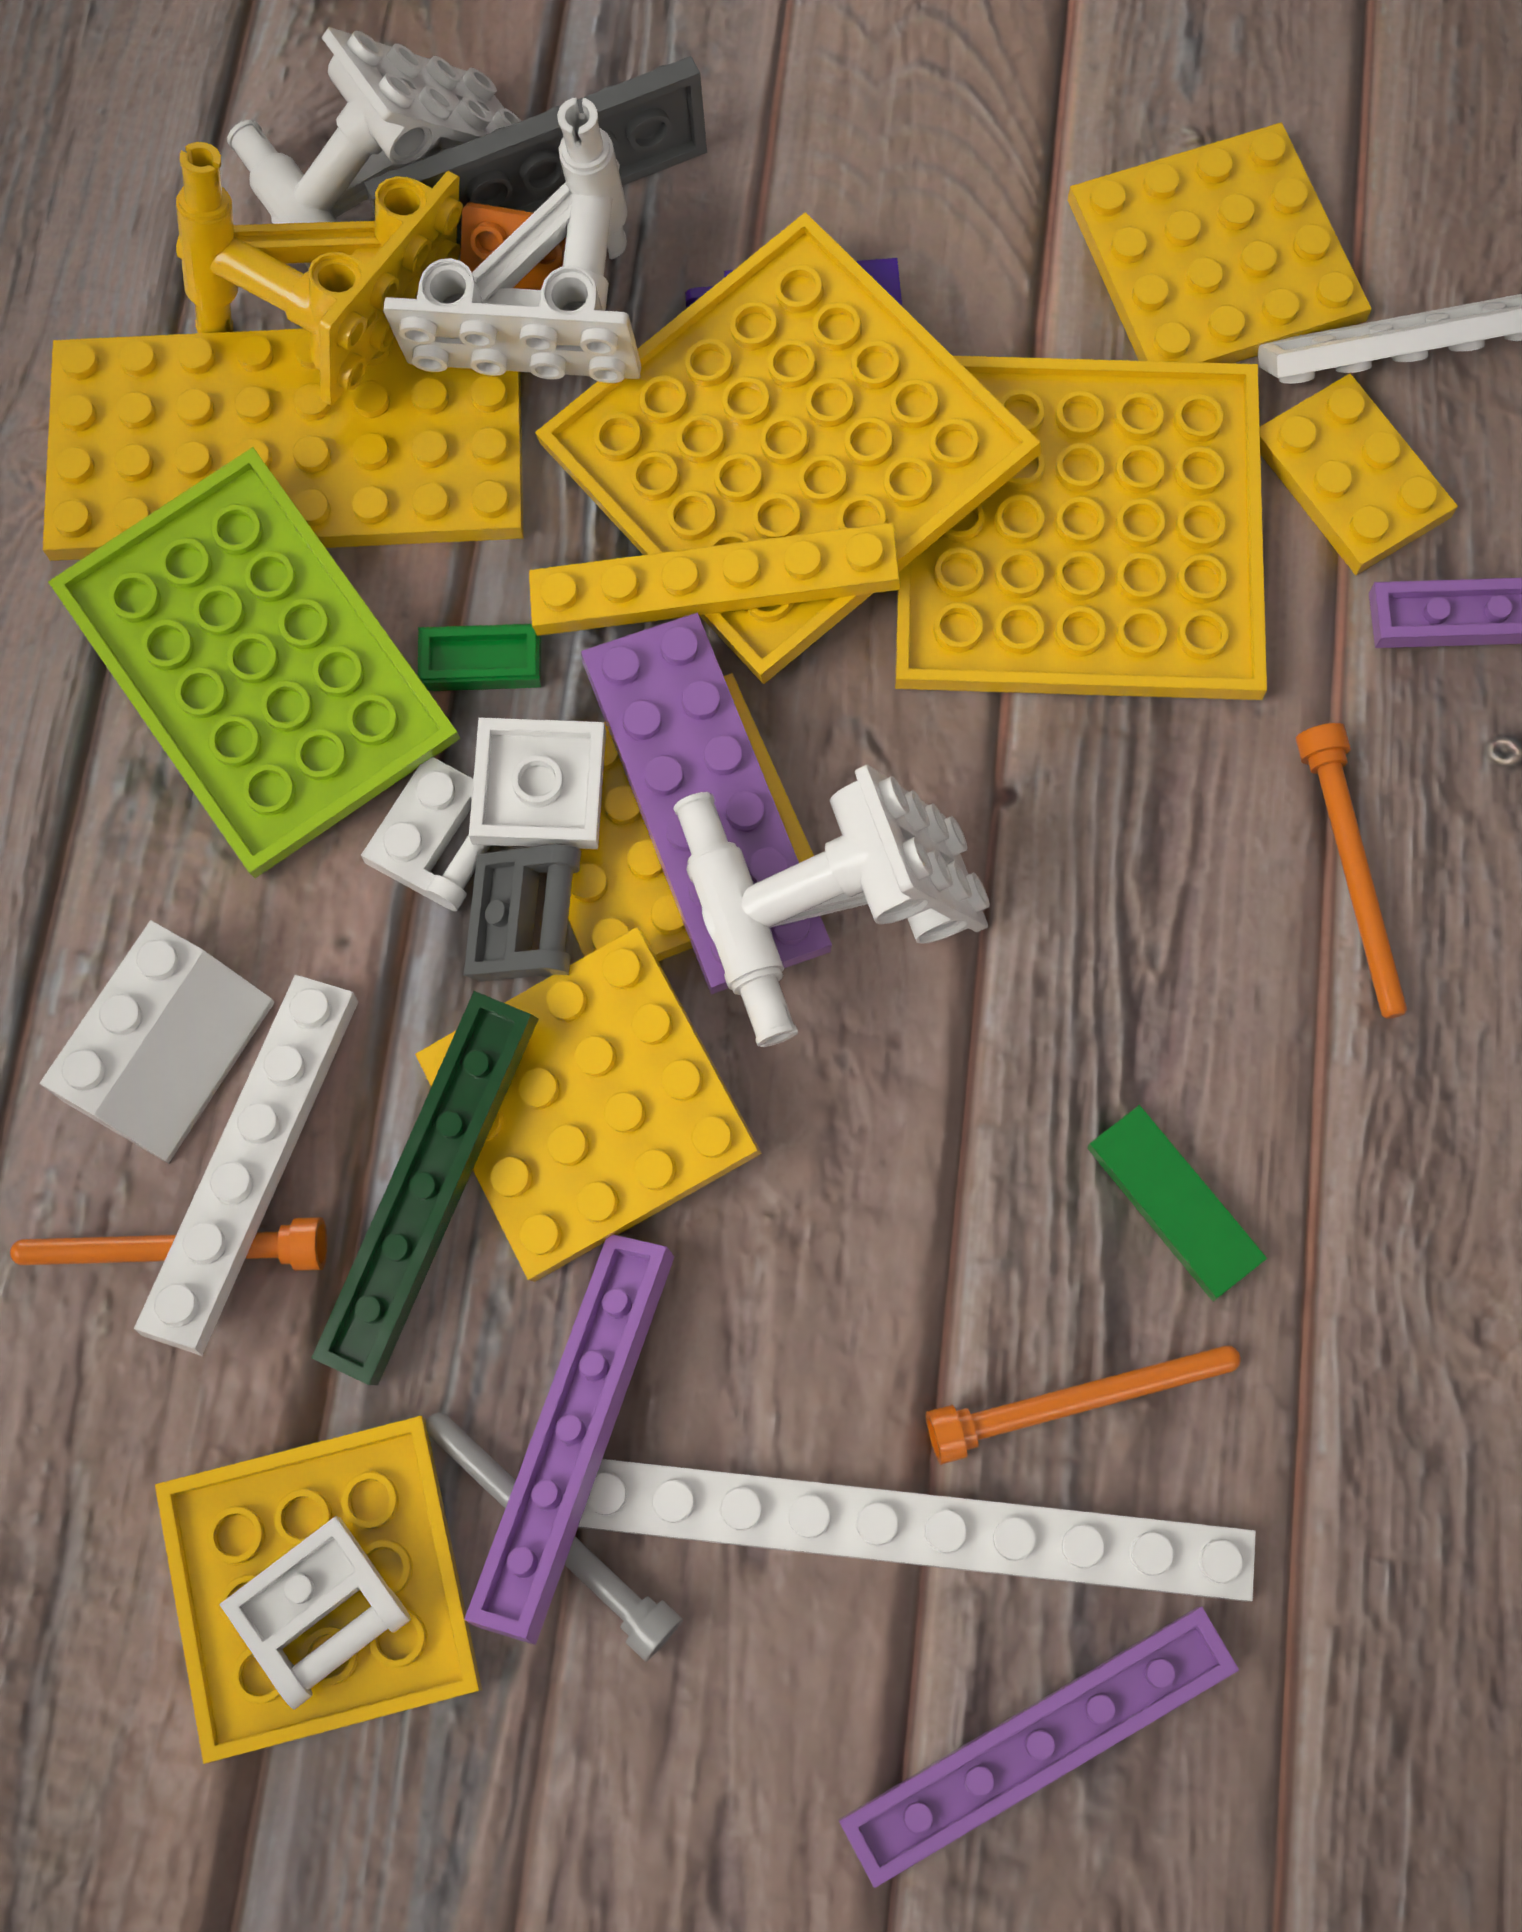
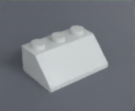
(158, 1042)

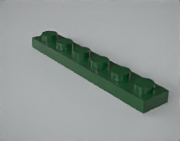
(425, 1189)

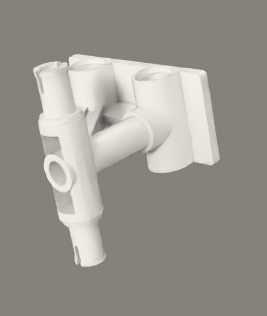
(393, 116)
(552, 331)
(890, 856)

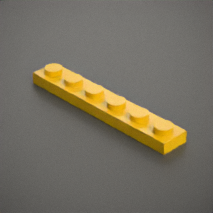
(714, 579)

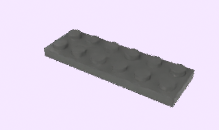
(518, 167)

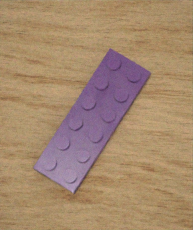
(686, 738)

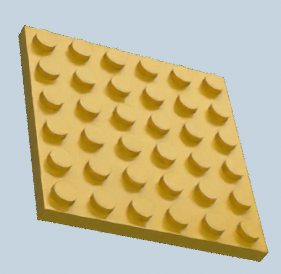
(785, 412)
(1114, 552)

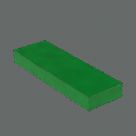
(1176, 1203)

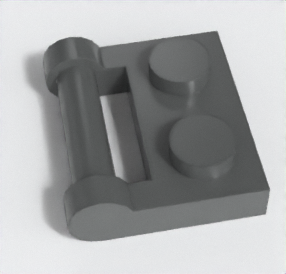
(506, 909)

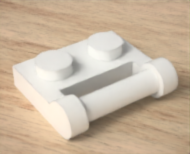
(420, 831)
(301, 1592)

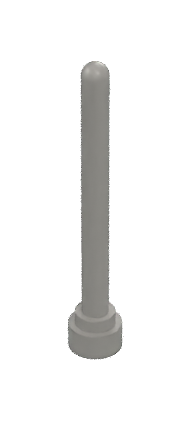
(644, 1622)

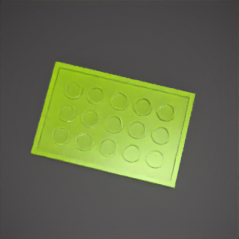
(254, 662)

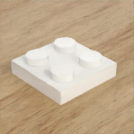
(537, 783)

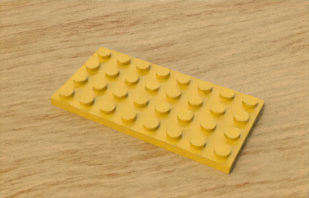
(384, 465)

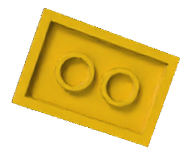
(1354, 474)

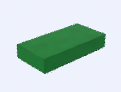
(479, 657)

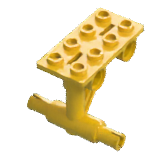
(349, 269)

